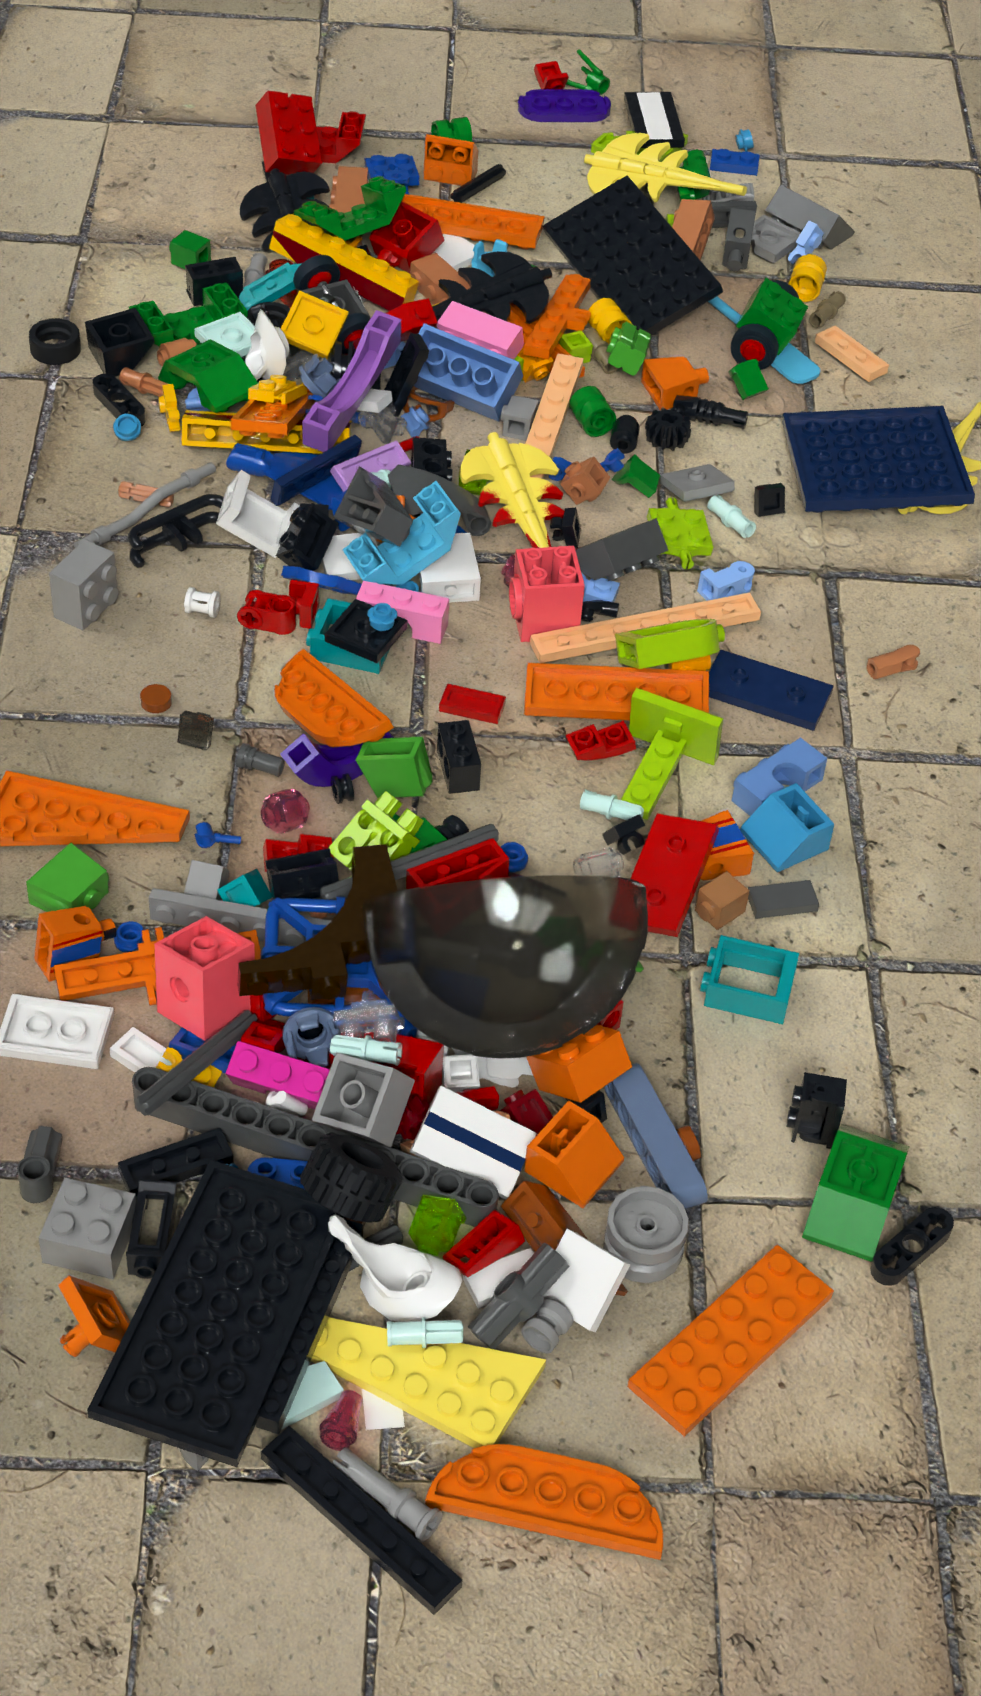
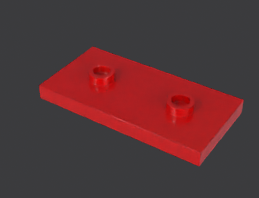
(672, 869)

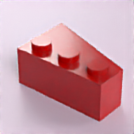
(472, 863)
(420, 1061)

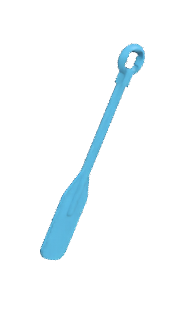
(789, 362)

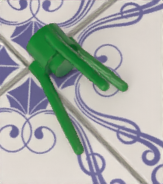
(595, 79)

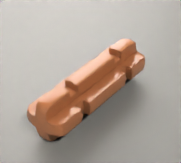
(141, 492)

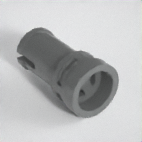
(251, 758)

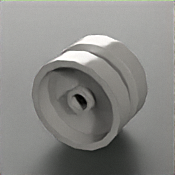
(647, 1232)

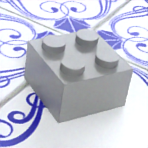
(83, 585)
(363, 1099)
(88, 1228)

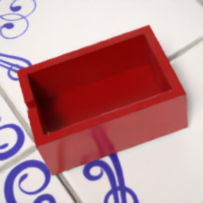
(288, 133)

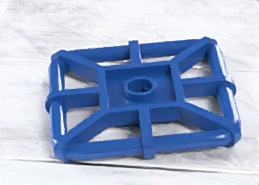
(359, 974)

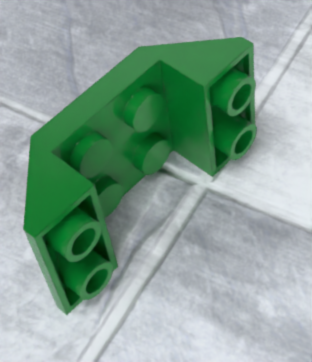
(381, 203)
(218, 303)
(215, 370)
(855, 1192)

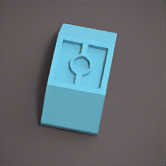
(427, 541)

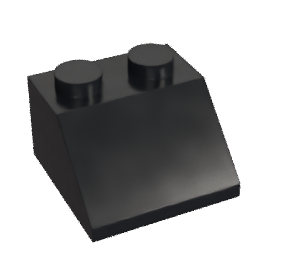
(118, 340)

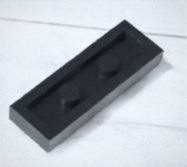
(407, 371)
(177, 1160)

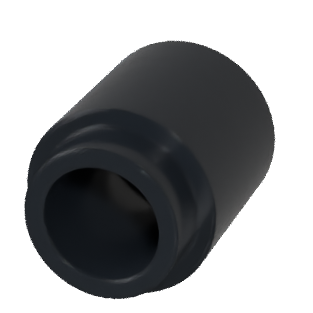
(625, 434)

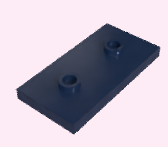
(768, 690)

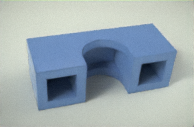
(791, 765)

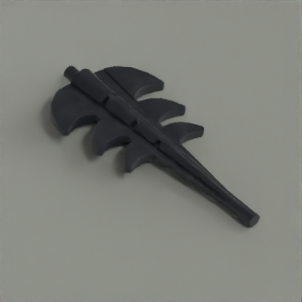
(279, 198)
(513, 283)

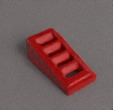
(497, 1232)

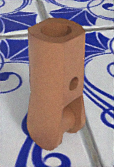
(893, 662)

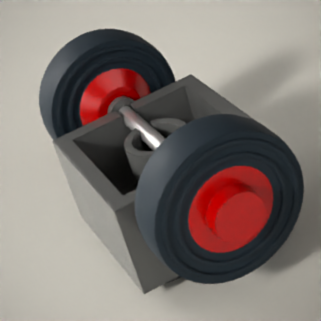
(322, 276)

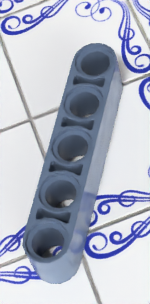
(655, 1137)

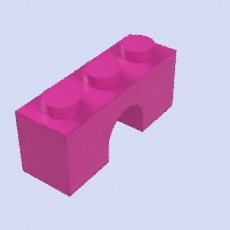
(271, 1071)

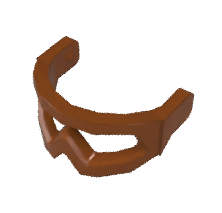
(443, 407)

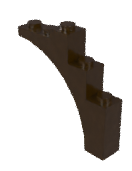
(322, 960)

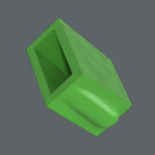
(396, 766)
(68, 882)

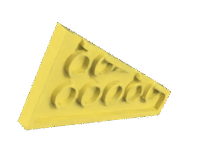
(450, 1386)

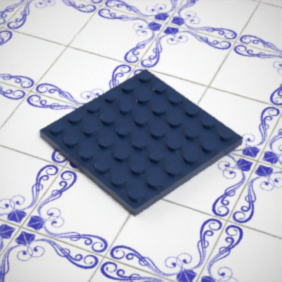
(876, 459)

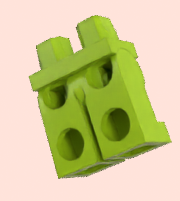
(377, 827)

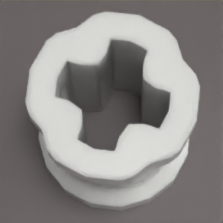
(191, 602)

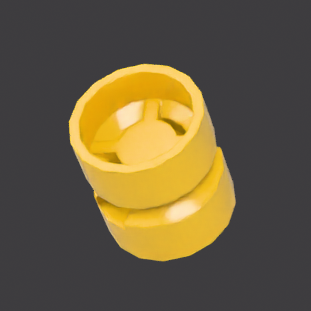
(808, 277)
(605, 317)

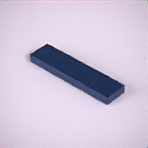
(313, 471)

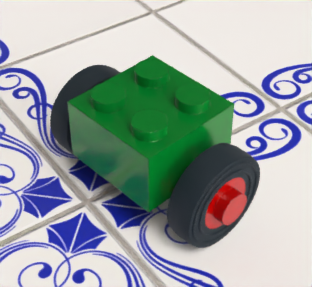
(767, 323)

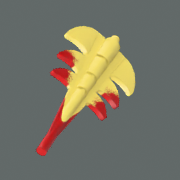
(510, 471)

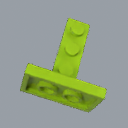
(673, 732)

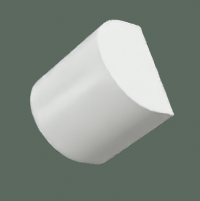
(460, 1072)

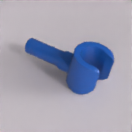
(206, 838)

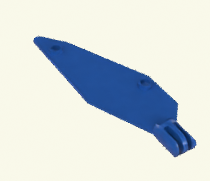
(264, 463)

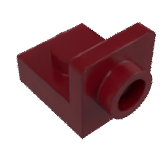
(528, 1110)

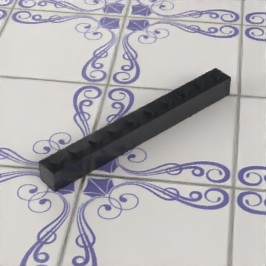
(307, 1336)

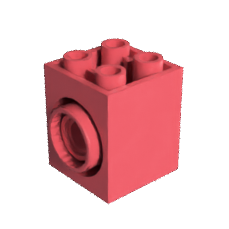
(546, 590)
(200, 976)

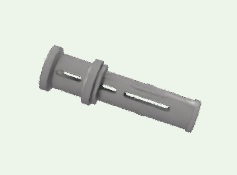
(399, 1502)

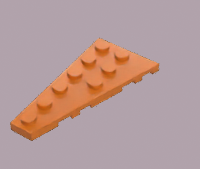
(61, 813)

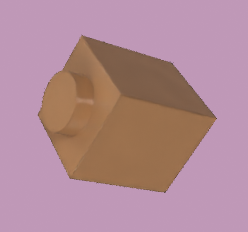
(721, 900)

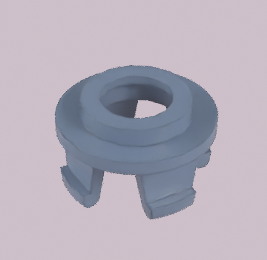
(317, 376)
(315, 1049)

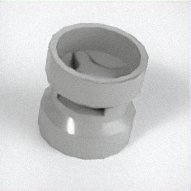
(547, 1326)

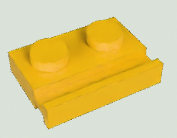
(277, 389)

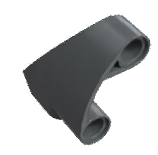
(410, 481)

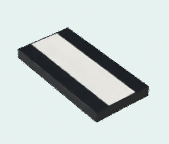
(656, 116)

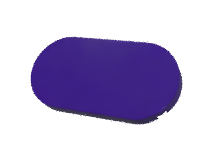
(564, 105)

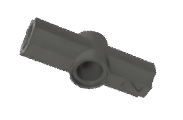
(518, 1296)

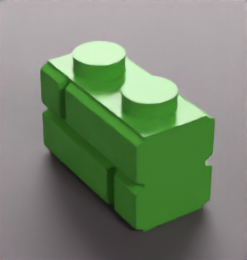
(628, 348)

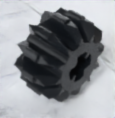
(668, 429)

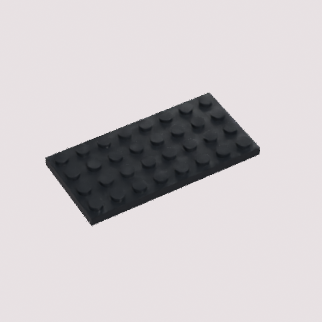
(633, 256)
(218, 1315)

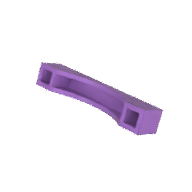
(331, 414)

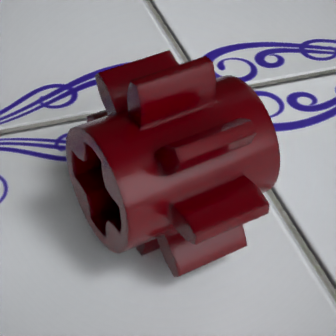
(412, 1117)

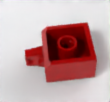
(407, 237)

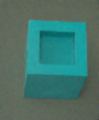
(246, 890)

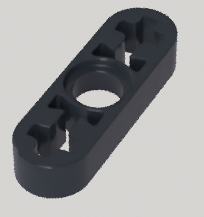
(117, 391)
(908, 1260)

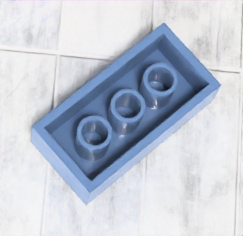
(467, 373)

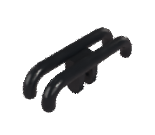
(174, 526)

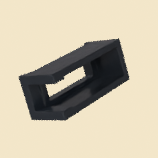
(142, 1258)

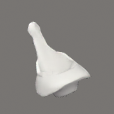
(267, 349)
(399, 1279)

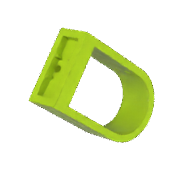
(669, 643)

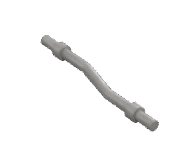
(188, 479)

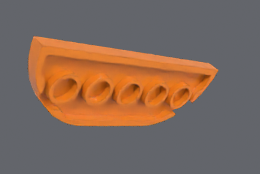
(327, 705)
(550, 1497)

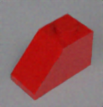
(413, 316)

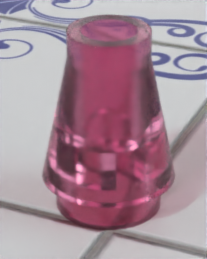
(341, 1424)

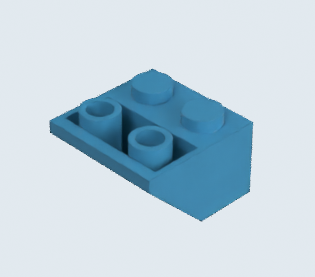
(788, 828)

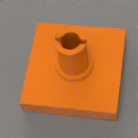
(98, 1315)

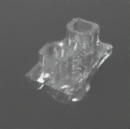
(383, 423)
(368, 1017)

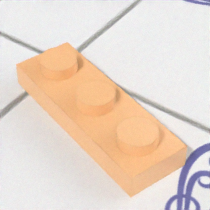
(851, 353)

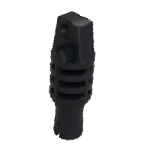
(710, 411)

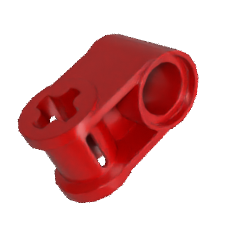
(271, 612)

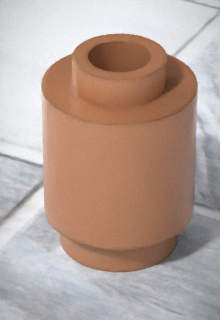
(173, 348)

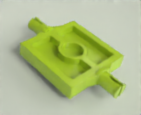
(683, 531)

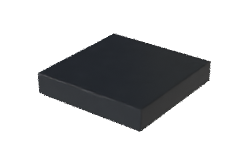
(356, 635)

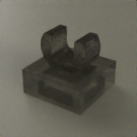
(195, 729)

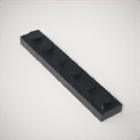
(362, 1520)

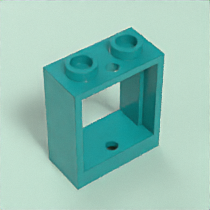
(332, 654)
(753, 958)

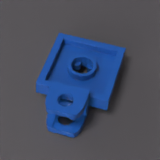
(397, 168)

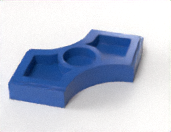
(325, 581)

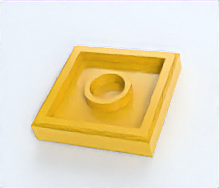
(314, 324)

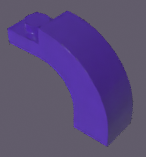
(318, 762)

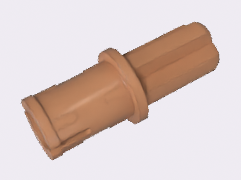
(141, 381)

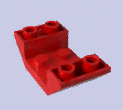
(339, 142)

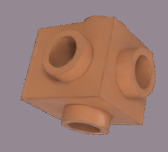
(584, 480)

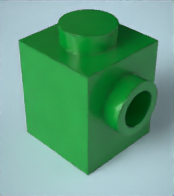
(189, 249)

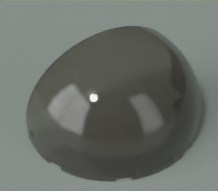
(507, 958)

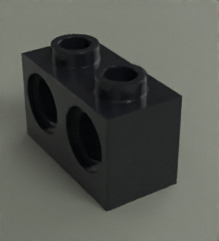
(432, 456)
(458, 756)

